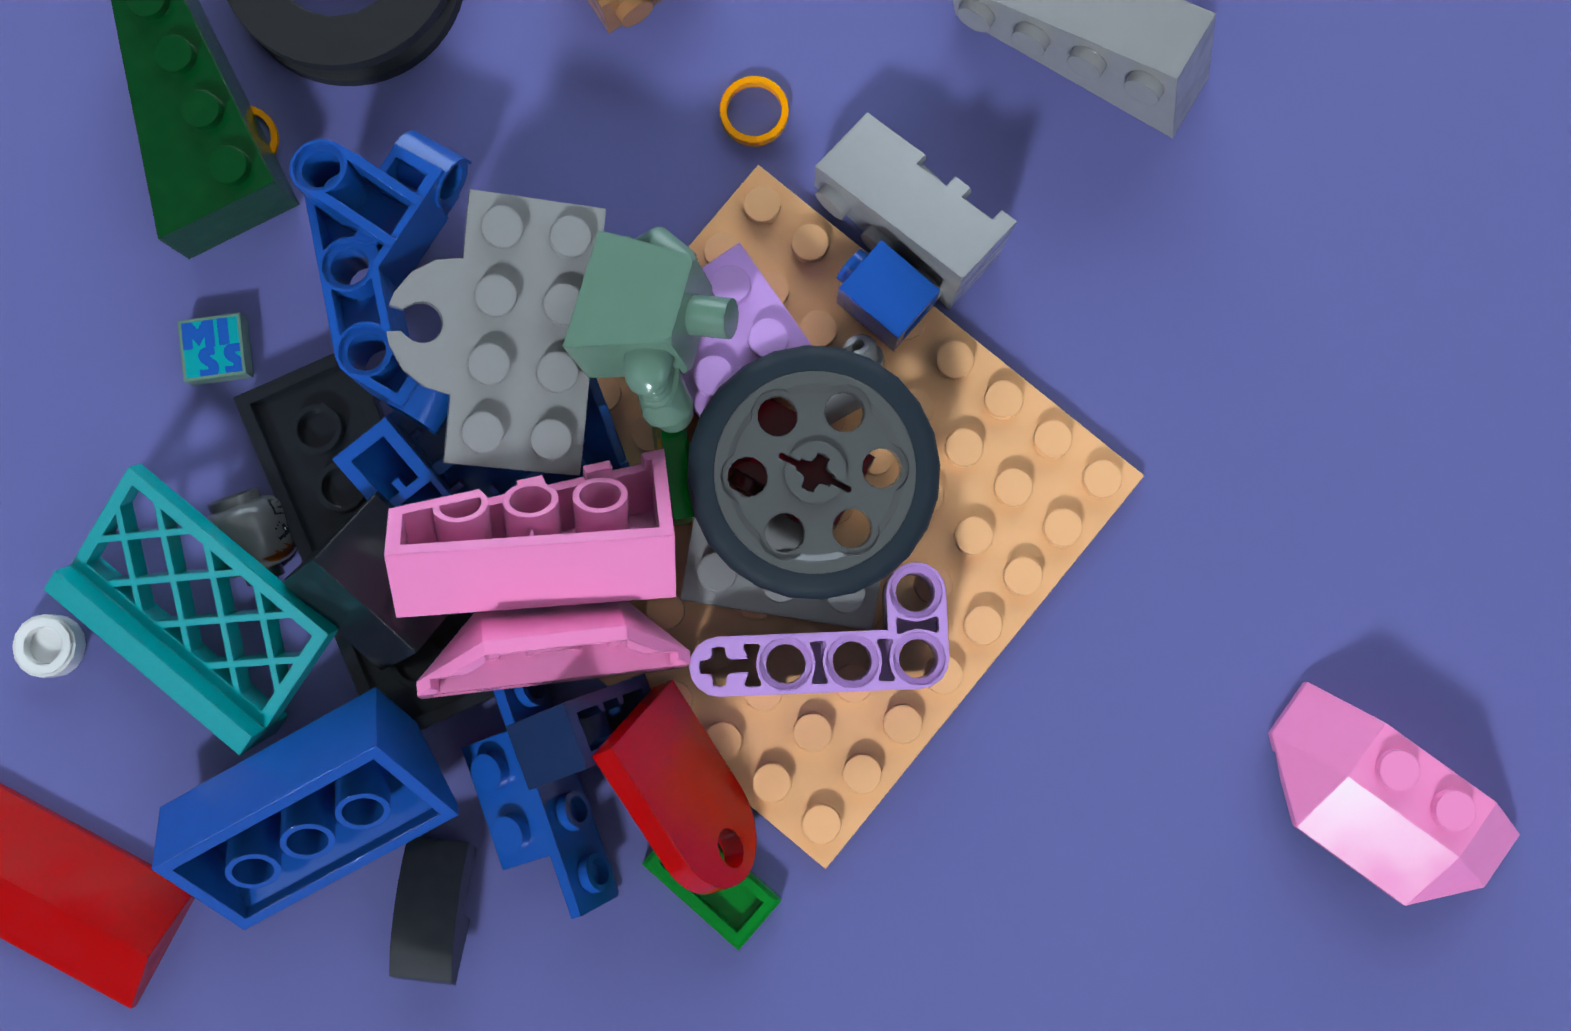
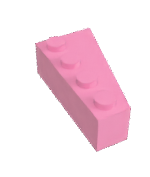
(536, 544)

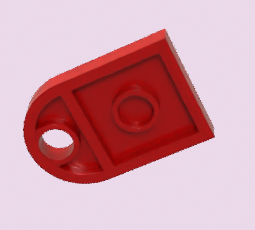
(680, 792)

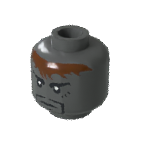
(255, 525)

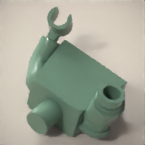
(644, 319)

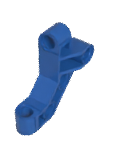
(384, 224)

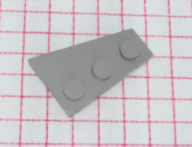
(714, 583)

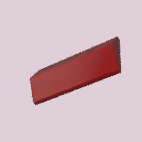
(83, 901)

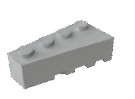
(1129, 52)

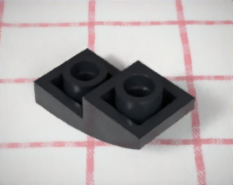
(428, 911)

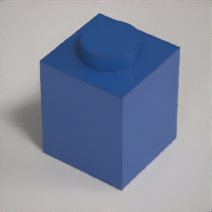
(885, 293)

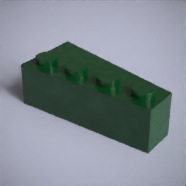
(195, 128)

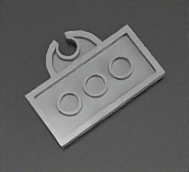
(503, 332)

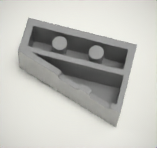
(898, 200)

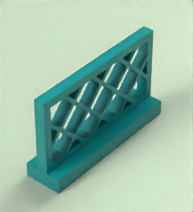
(171, 647)

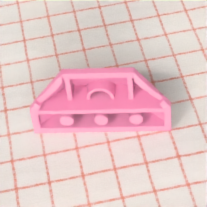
(550, 647)
(1384, 801)

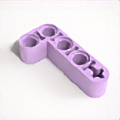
(818, 649)

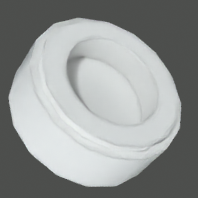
(49, 645)

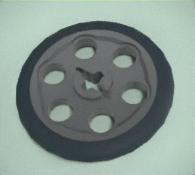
(889, 421)

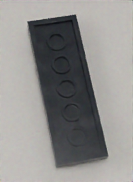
(297, 432)

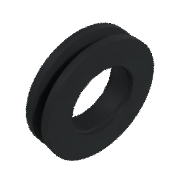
(349, 47)

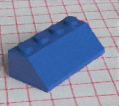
(304, 811)

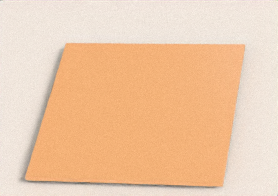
(1010, 518)

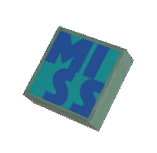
(215, 349)

